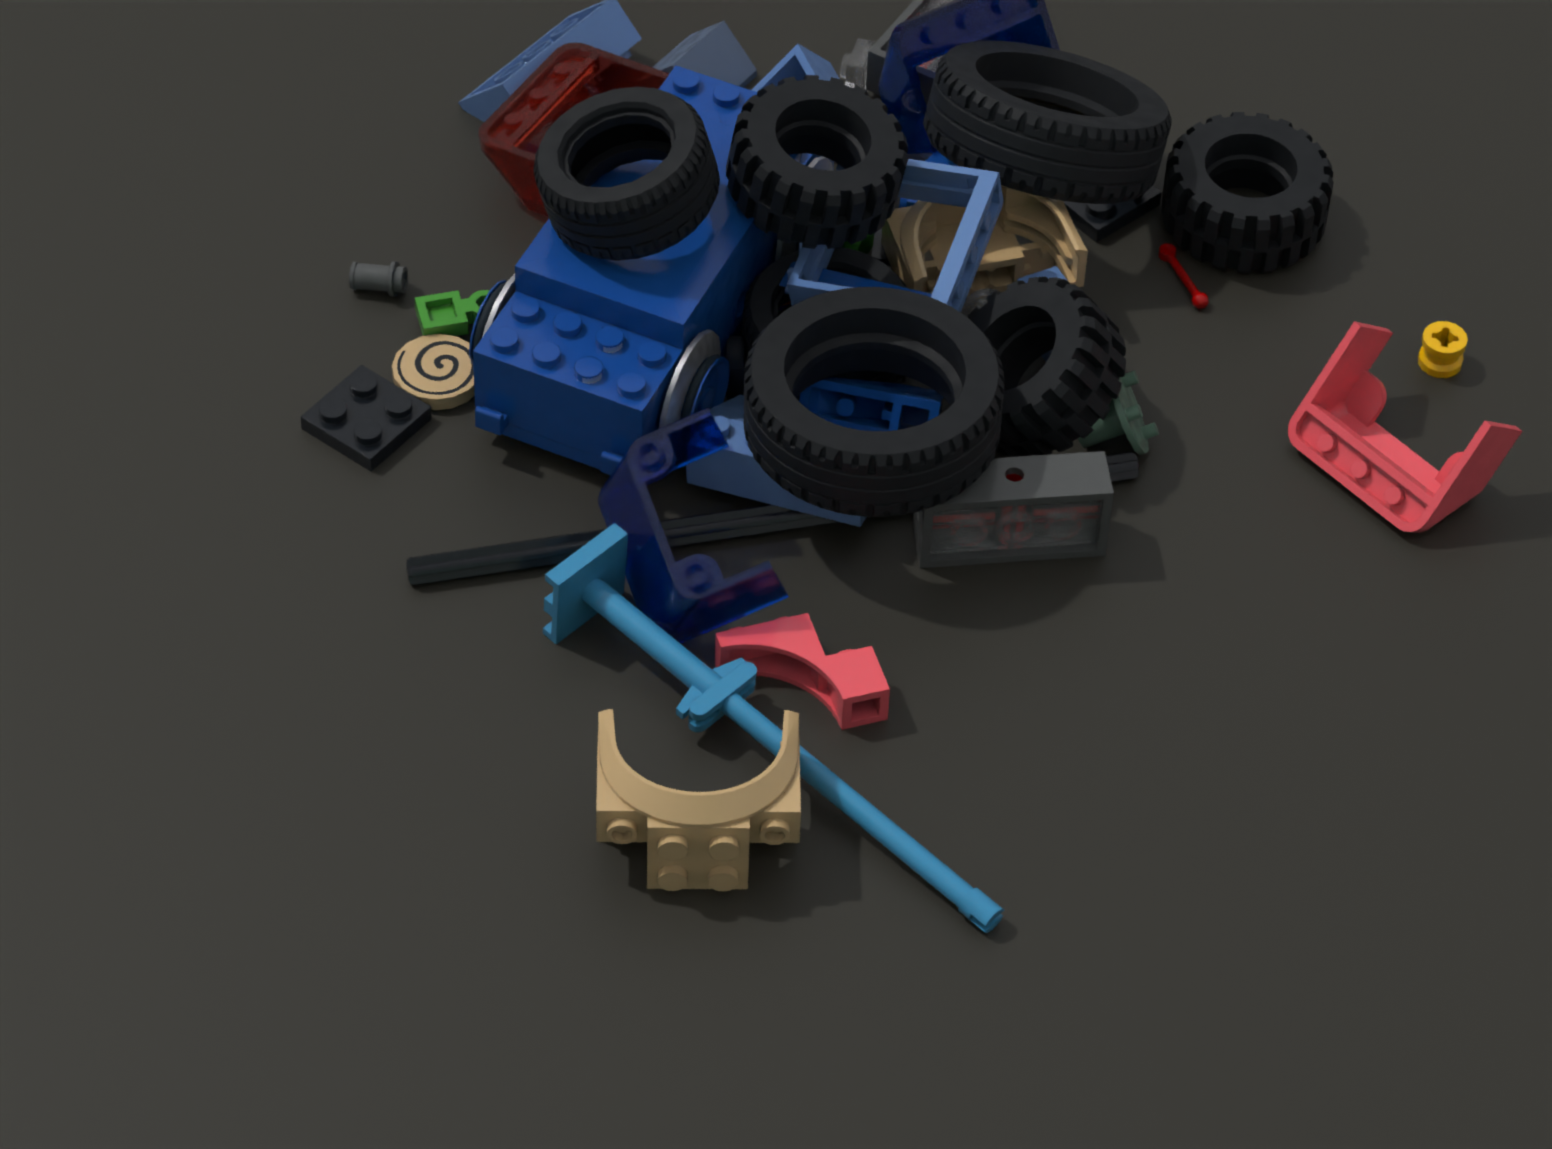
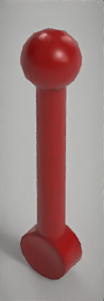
(1167, 253)

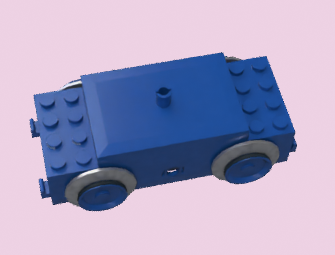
(609, 350)

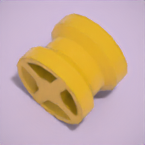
(1442, 349)

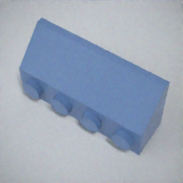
(598, 26)

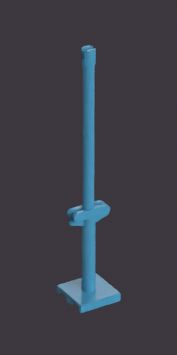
(594, 583)

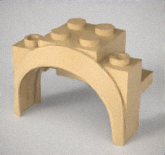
(922, 234)
(698, 836)

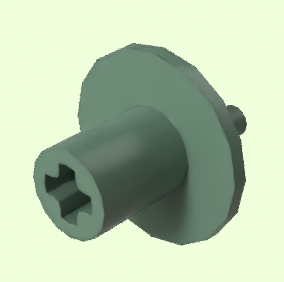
(1123, 418)

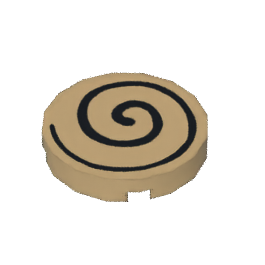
(435, 370)

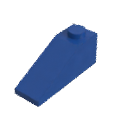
(871, 403)

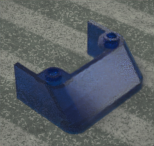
(938, 32)
(691, 593)

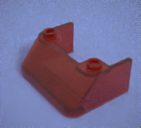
(559, 83)

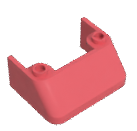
(1341, 436)

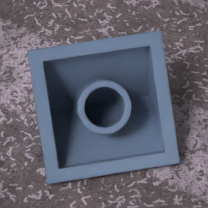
(712, 53)

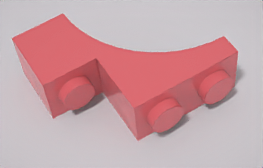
(790, 651)

